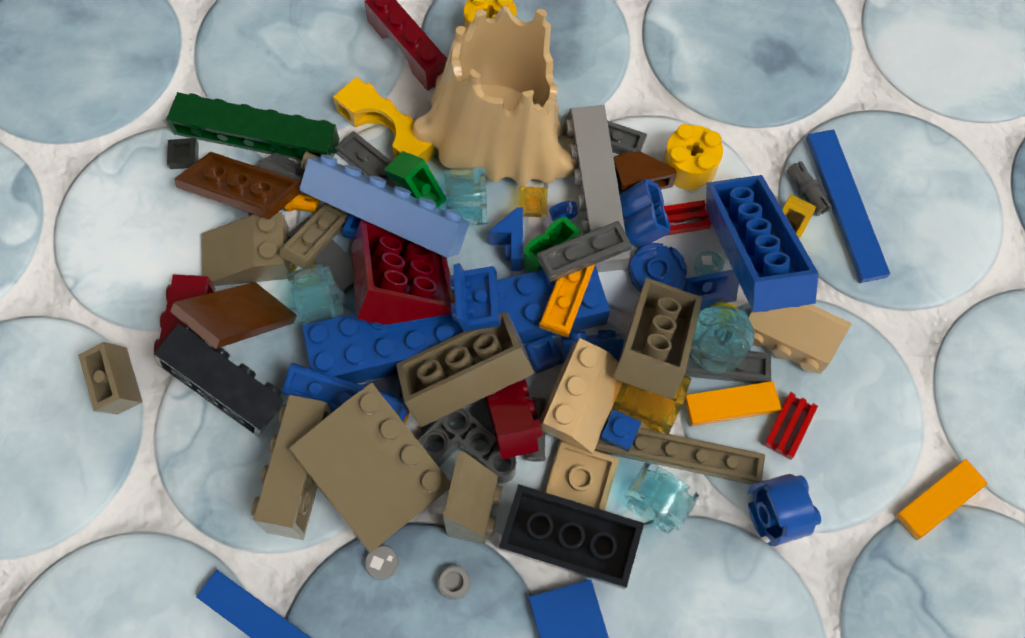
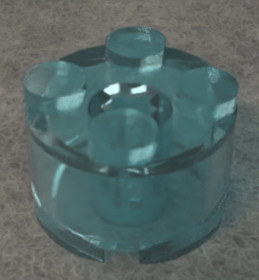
(466, 194)
(313, 294)
(721, 339)
(660, 497)

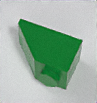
(414, 175)

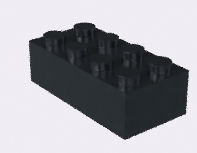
(219, 380)
(571, 536)

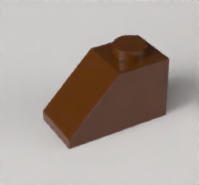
(637, 166)

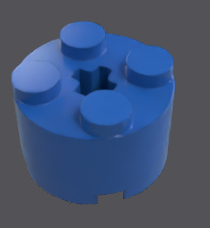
(783, 509)

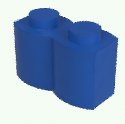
(644, 213)

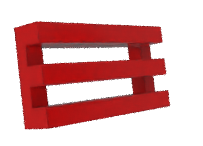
(679, 213)
(801, 405)

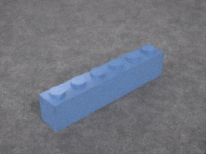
(385, 206)

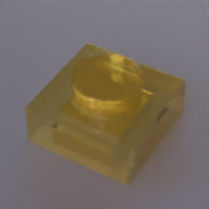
(533, 201)

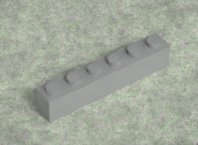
(596, 176)

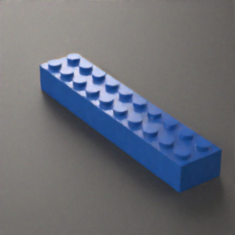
(370, 351)

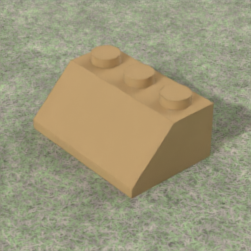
(800, 334)
(582, 396)

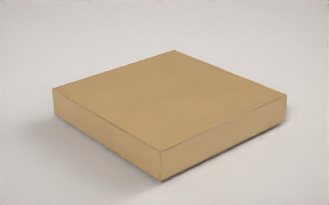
(582, 475)

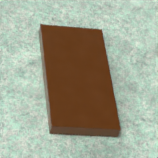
(239, 185)
(233, 314)

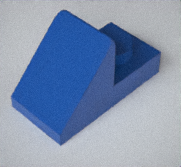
(510, 233)
(713, 287)

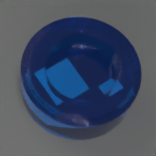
(564, 209)

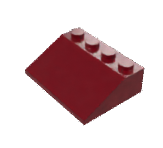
(397, 278)

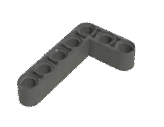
(463, 440)

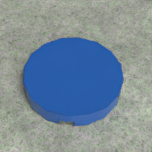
(659, 264)

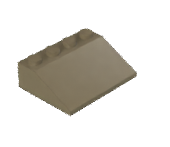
(370, 467)

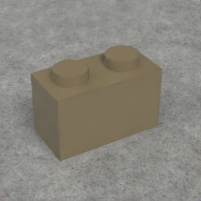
(110, 378)

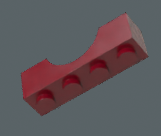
(421, 53)

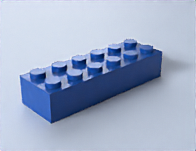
(761, 244)

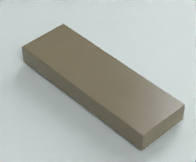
(314, 235)

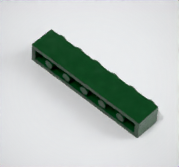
(250, 127)

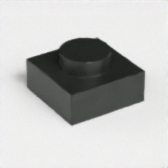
(182, 153)

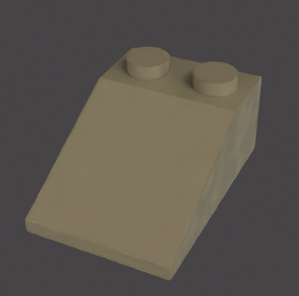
(246, 251)
(471, 500)

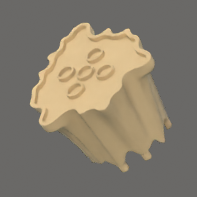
(499, 102)

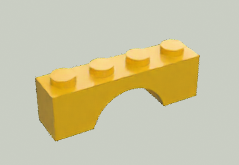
(363, 105)

